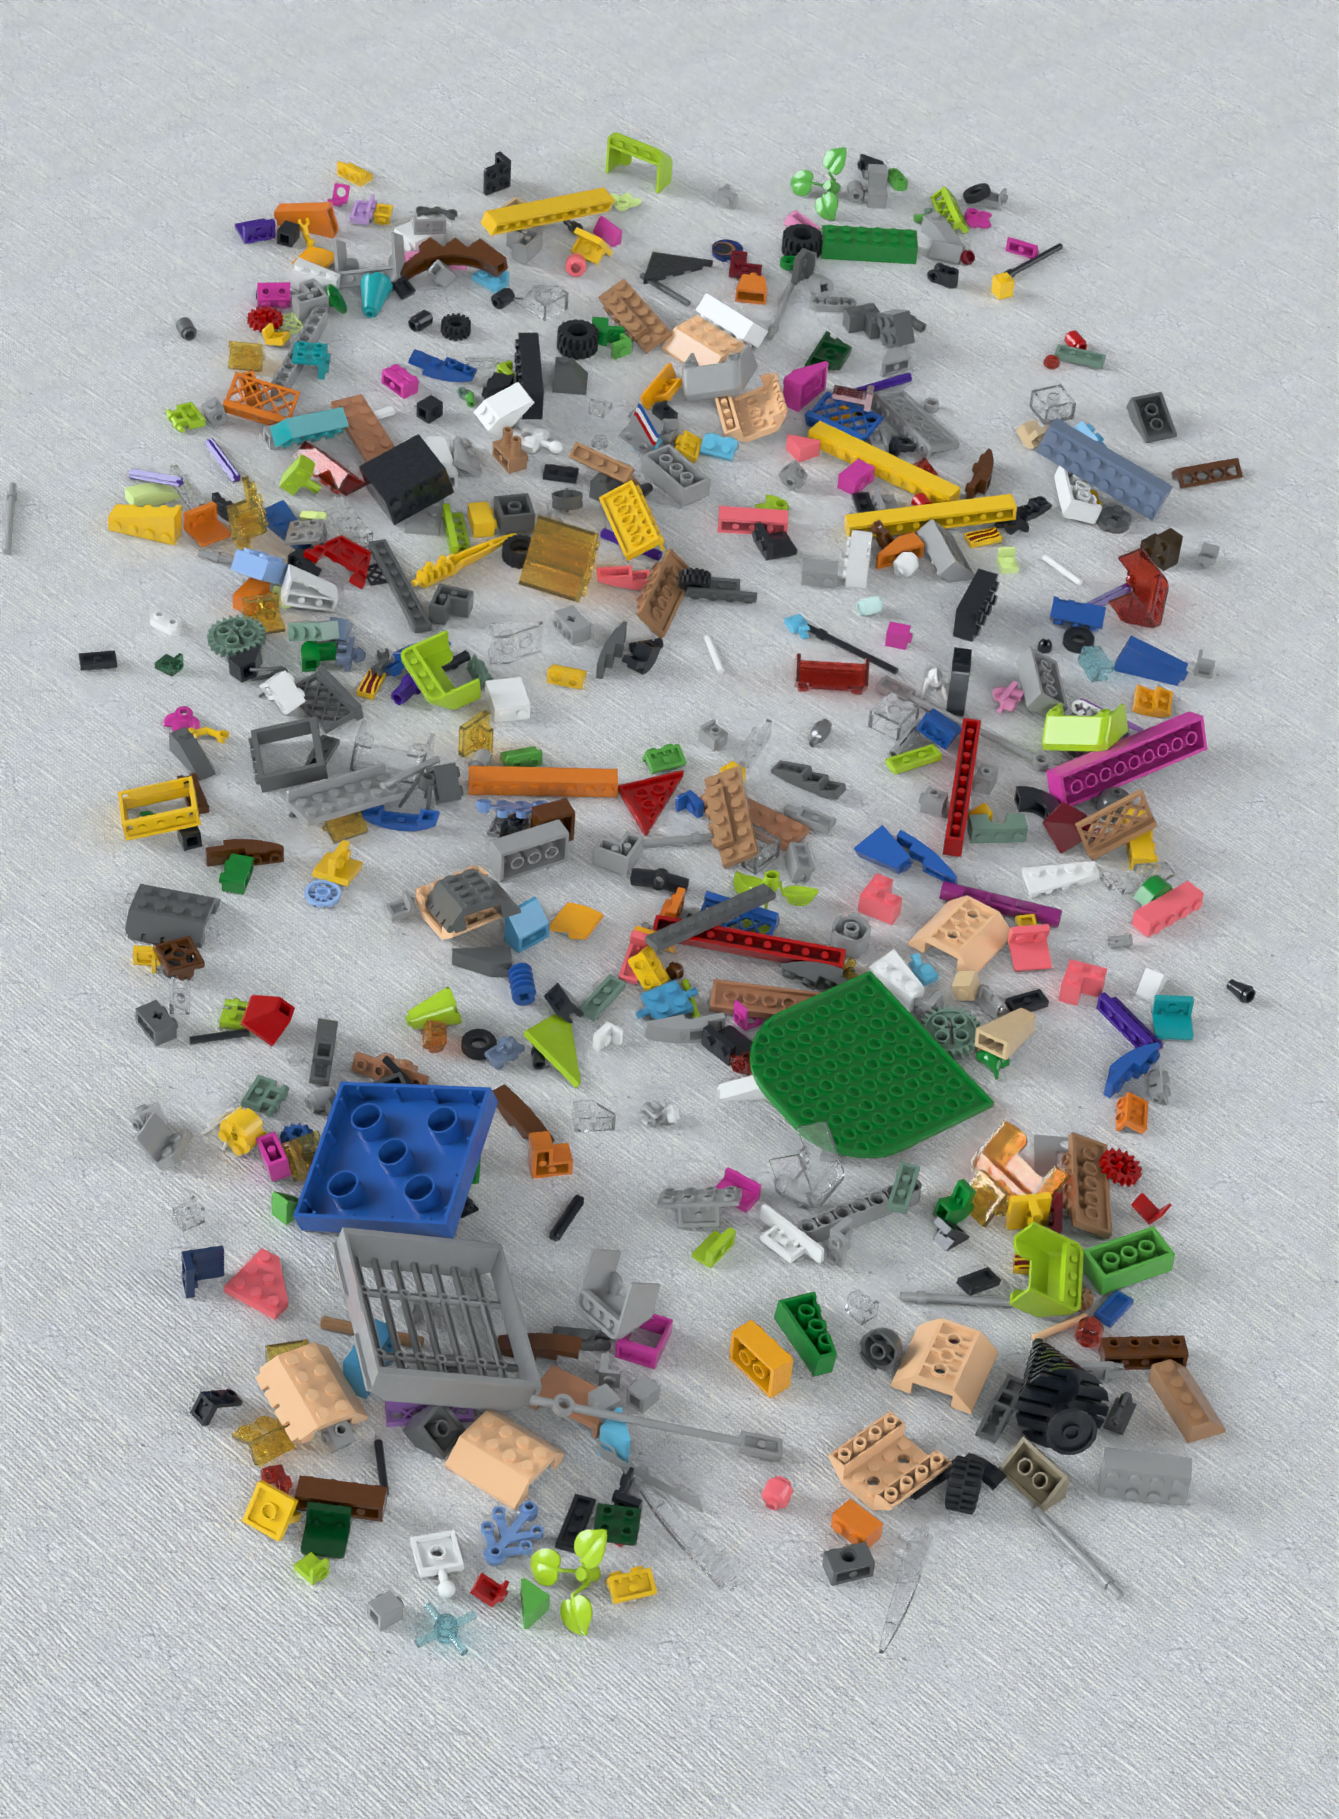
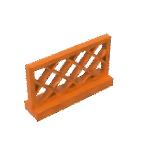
(253, 412)

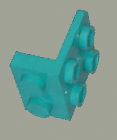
(312, 354)
(1172, 1017)

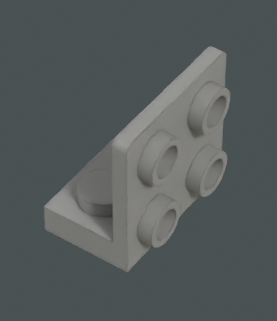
(307, 532)
(160, 1142)

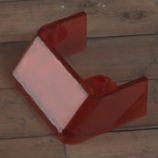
(1149, 595)
(831, 675)

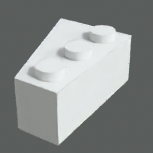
(308, 591)

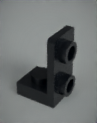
(512, 825)
(209, 1401)
(620, 1496)

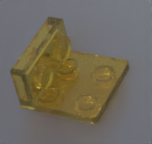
(266, 610)
(300, 1154)
(265, 1439)

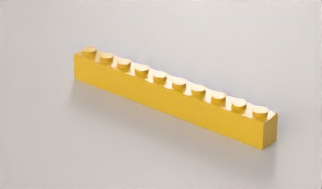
(547, 211)
(886, 465)
(947, 514)

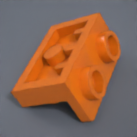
(674, 907)
(1132, 1112)

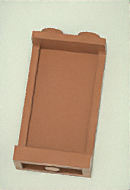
(561, 1382)

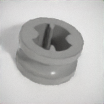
(931, 405)

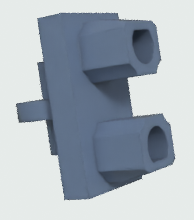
(347, 654)
(504, 1051)

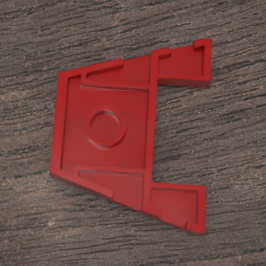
(346, 553)

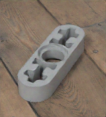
(824, 304)

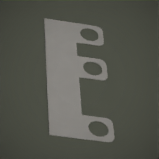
(1045, 1155)
(644, 1475)

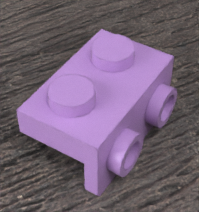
(363, 211)

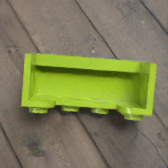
(622, 148)
(425, 665)
(1053, 1272)

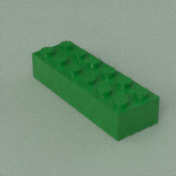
(869, 244)

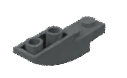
(813, 972)
(323, 1052)

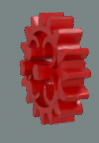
(260, 318)
(1120, 1167)

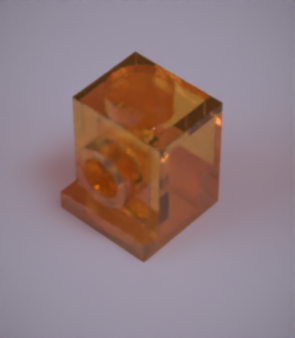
(434, 1040)

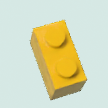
(481, 519)

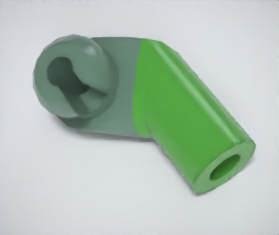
(919, 217)
(467, 395)

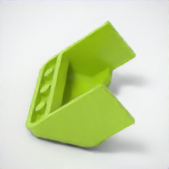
(1083, 732)

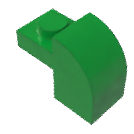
(607, 333)
(315, 652)
(1152, 889)
(958, 1205)

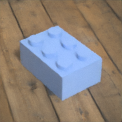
(259, 565)

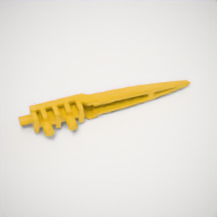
(451, 565)

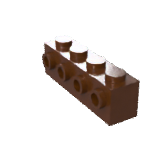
(1143, 1351)
(366, 1500)

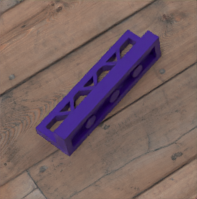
(1125, 1021)

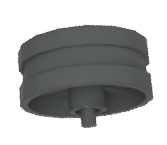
(567, 500)

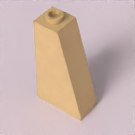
(1006, 1033)

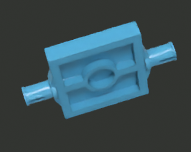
(666, 1001)

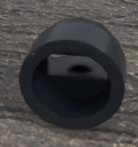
(1042, 646)

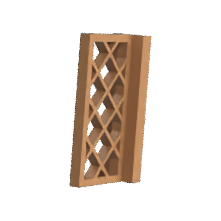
(602, 463)
(1121, 833)

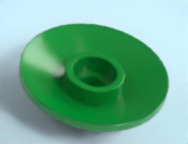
(336, 299)

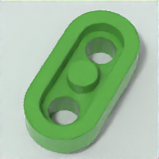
(897, 180)

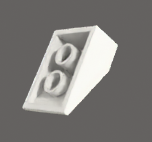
(504, 409)

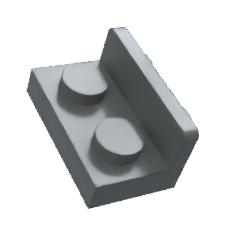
(803, 265)

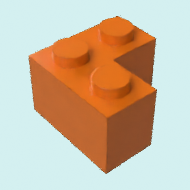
(548, 1158)

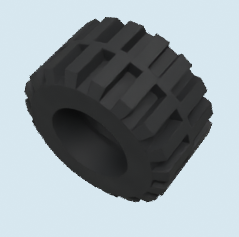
(800, 237)
(577, 339)
(964, 1484)

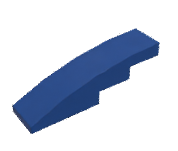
(931, 862)

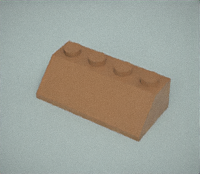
(1184, 1401)

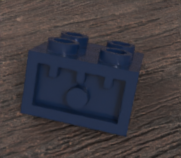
(201, 1265)

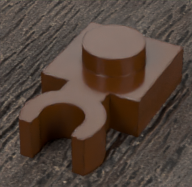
(883, 535)

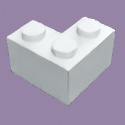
(283, 691)

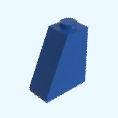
(884, 851)

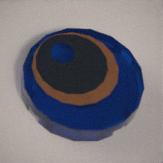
(723, 248)

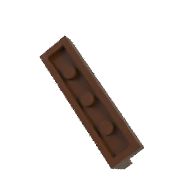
(1208, 469)

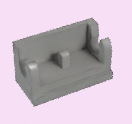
(429, 226)
(799, 861)

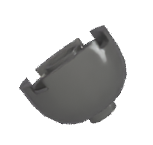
(1109, 797)
(881, 1348)

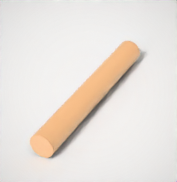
(1059, 1327)

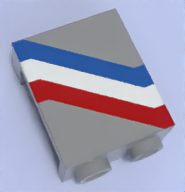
(642, 429)

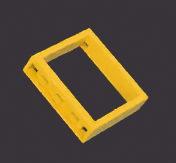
(159, 822)

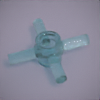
(445, 1629)

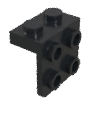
(498, 175)
(773, 545)
(725, 1042)

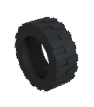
(513, 543)

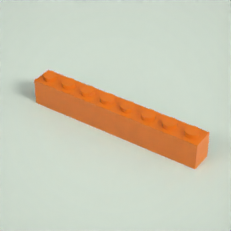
(542, 781)

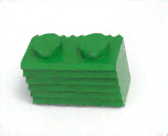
(236, 873)

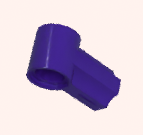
(405, 690)

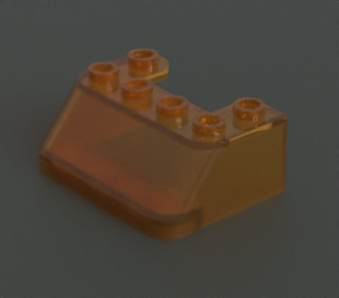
(1002, 1162)

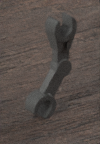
(421, 210)
(380, 667)

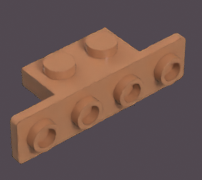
(376, 1069)

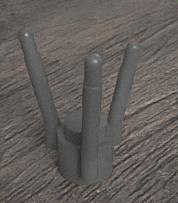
(275, 670)
(425, 784)

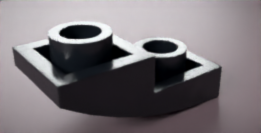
(221, 505)
(1034, 508)
(992, 1475)

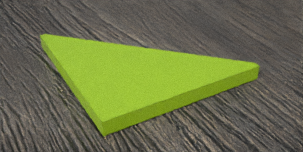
(556, 1043)

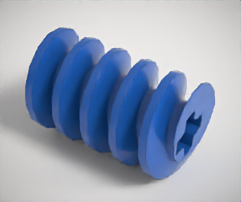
(522, 984)

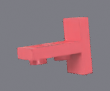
(637, 943)

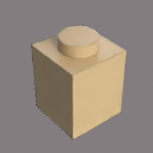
(966, 985)

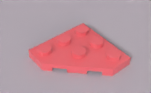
(260, 1285)

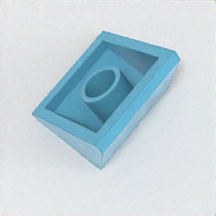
(617, 1436)

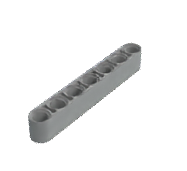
(860, 1210)

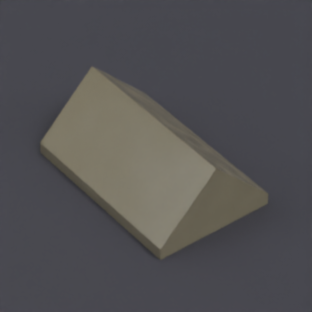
(1035, 1475)

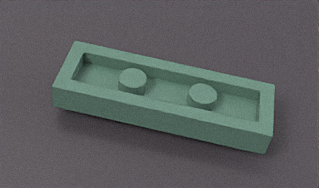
(1080, 356)
(602, 997)
(903, 1188)

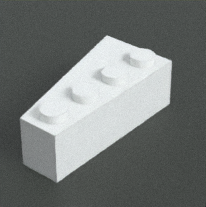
(857, 559)

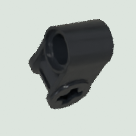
(944, 275)

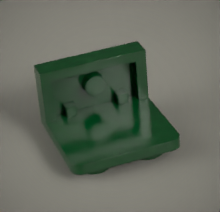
(620, 1522)
(326, 1530)

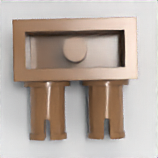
(509, 452)

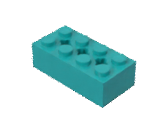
(309, 427)

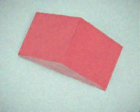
(802, 447)

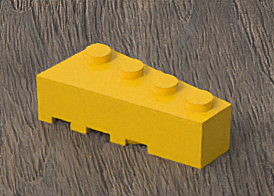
(147, 522)

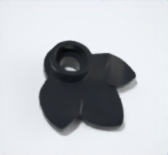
(1013, 525)

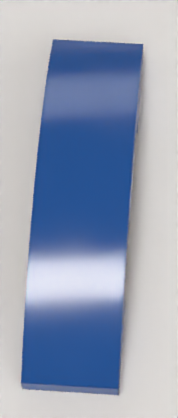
(401, 821)

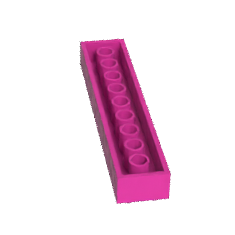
(1128, 759)

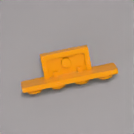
(661, 388)

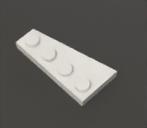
(1050, 877)

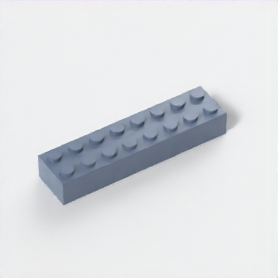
(1104, 469)

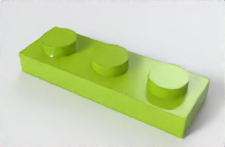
(913, 759)

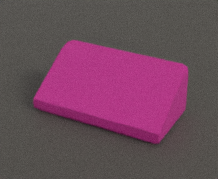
(608, 232)
(1021, 248)

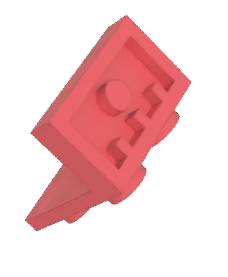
(1029, 947)

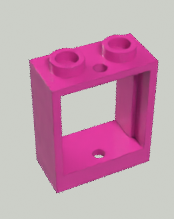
(643, 1354)

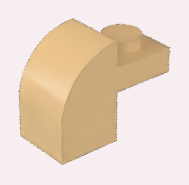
(1031, 433)

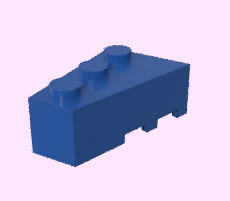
(1077, 614)

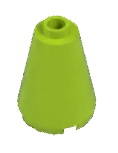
(438, 1007)

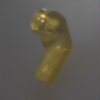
(849, 971)

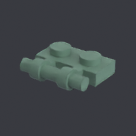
(259, 1093)

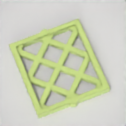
(296, 321)

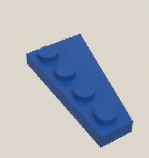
(279, 518)

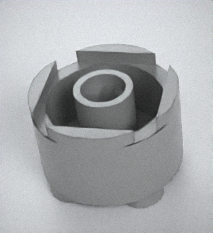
(851, 934)

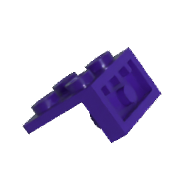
(256, 230)

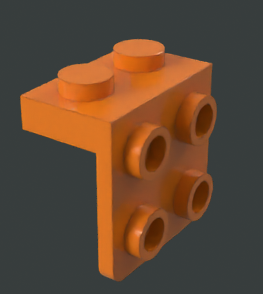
(203, 524)

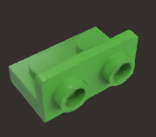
(522, 757)
(664, 759)

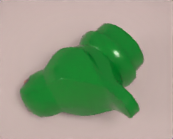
(992, 1062)

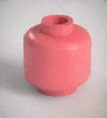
(575, 264)
(777, 1493)

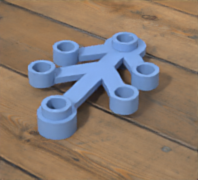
(504, 807)
(496, 1553)

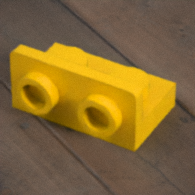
(353, 173)
(688, 445)
(566, 676)
(648, 969)
(631, 1585)

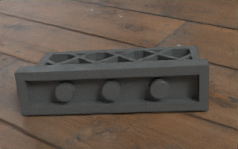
(337, 693)

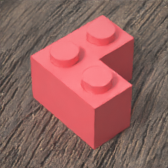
(879, 901)
(1079, 979)

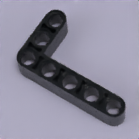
(959, 681)

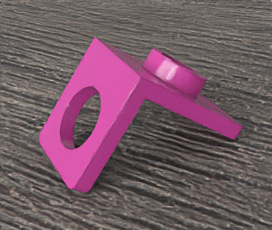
(336, 199)
(741, 1017)

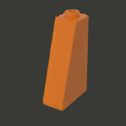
(320, 214)

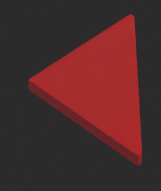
(649, 797)

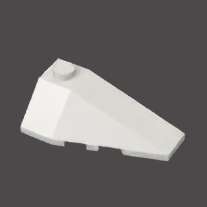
(740, 1089)

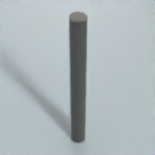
(668, 291)

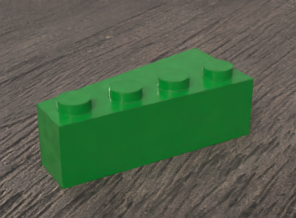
(807, 1332)

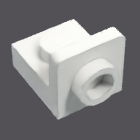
(607, 1034)

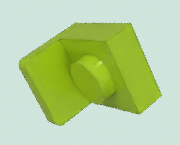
(505, 368)
(312, 1568)

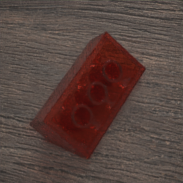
(330, 470)

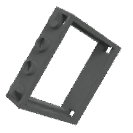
(292, 776)

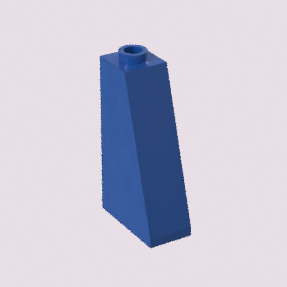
(1150, 663)

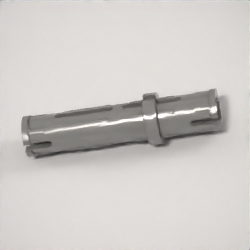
(901, 744)

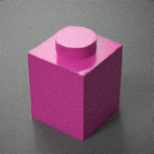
(898, 635)

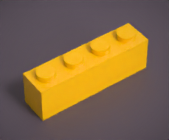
(1142, 848)

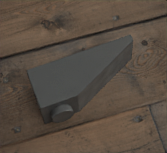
(189, 752)
(484, 960)

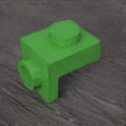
(622, 347)

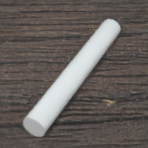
(1062, 569)
(713, 652)

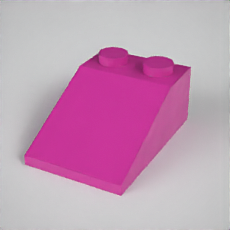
(804, 385)

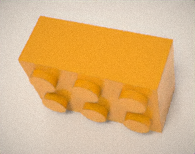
(761, 1358)

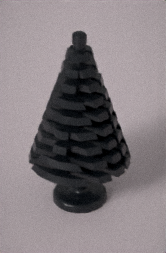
(1059, 1401)

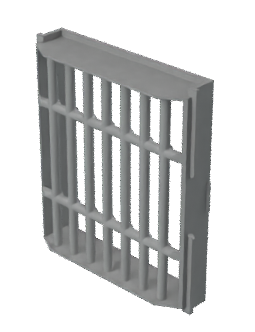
(437, 1257)

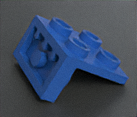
(938, 728)

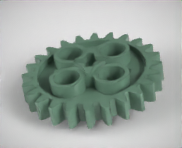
(226, 642)
(962, 1030)

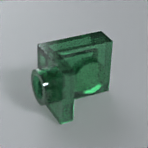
(169, 664)

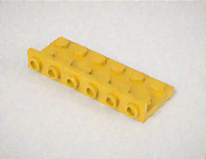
(631, 520)

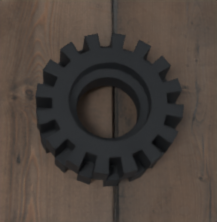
(455, 327)
(694, 578)

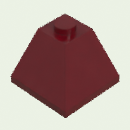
(1062, 827)

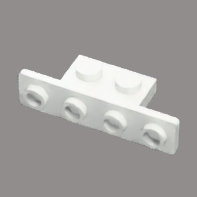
(788, 1239)

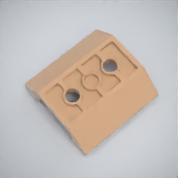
(976, 938)
(964, 1363)
(875, 1457)

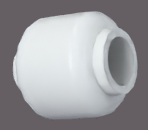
(905, 564)

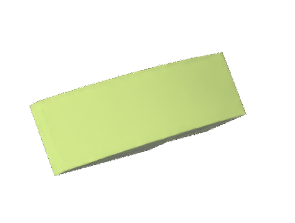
(150, 494)

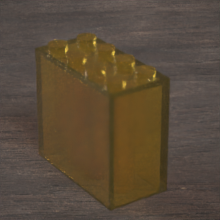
(560, 559)

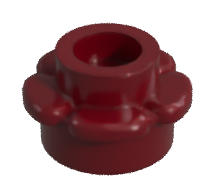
(967, 257)

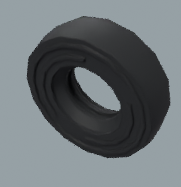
(976, 193)
(1080, 633)
(477, 1035)

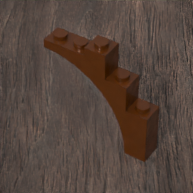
(477, 255)

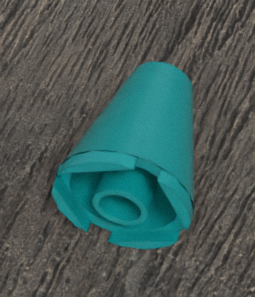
(374, 292)

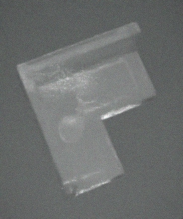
(768, 851)

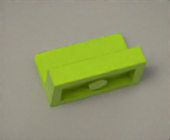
(714, 1247)

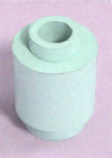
(869, 605)

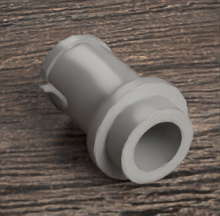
(1121, 941)

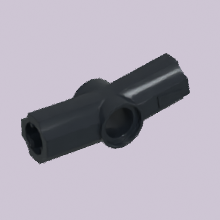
(647, 878)

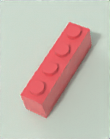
(742, 519)
(1167, 909)

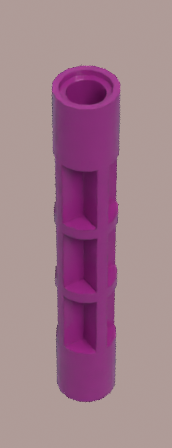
(1004, 904)

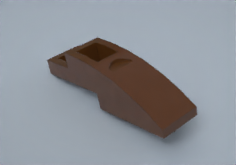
(982, 475)
(262, 851)

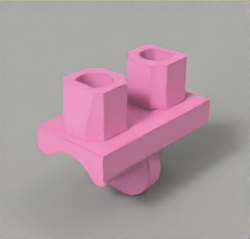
(1008, 697)

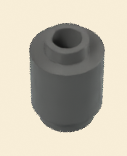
(186, 328)

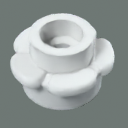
(672, 1114)

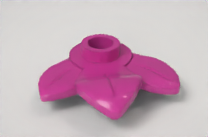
(977, 218)
(178, 721)

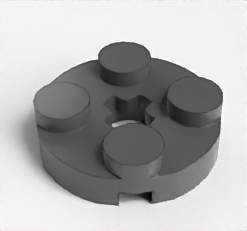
(1114, 519)

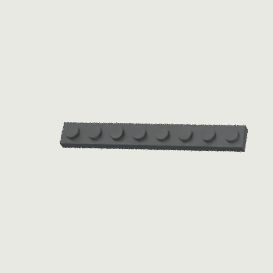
(400, 586)
(710, 917)

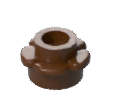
(675, 971)

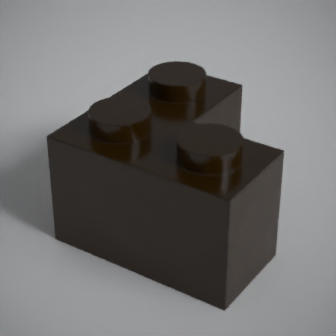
(1163, 548)

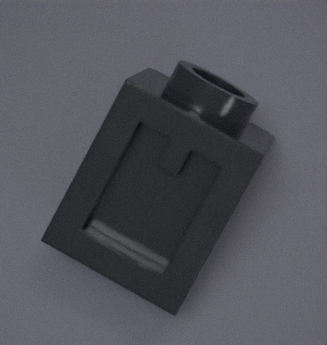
(403, 288)
(900, 444)

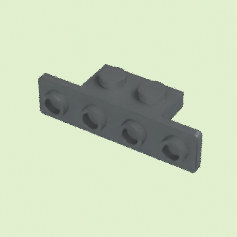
(722, 589)

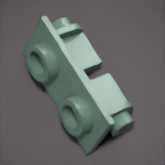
(478, 670)

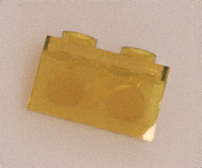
(345, 827)

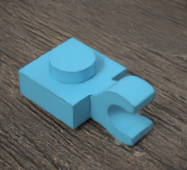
(797, 624)
(923, 972)

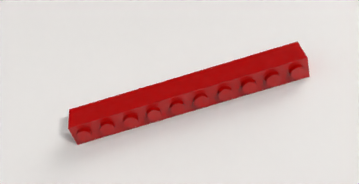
(961, 787)
(759, 945)

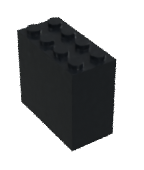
(406, 479)

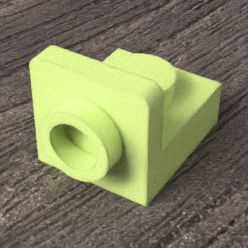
(312, 515)
(1006, 560)

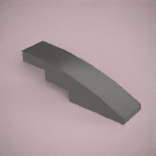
(613, 648)
(804, 778)
(1000, 1410)

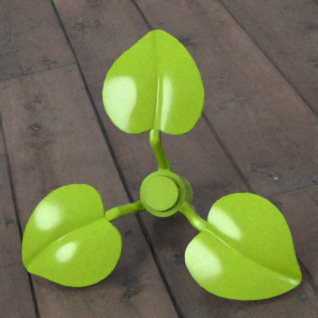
(795, 894)
(545, 1564)

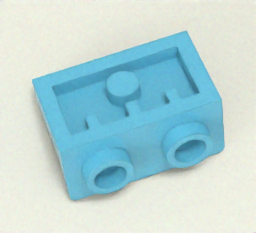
(490, 282)

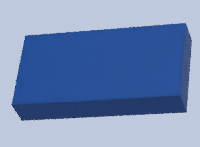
(1113, 1308)

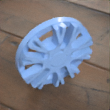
(322, 893)

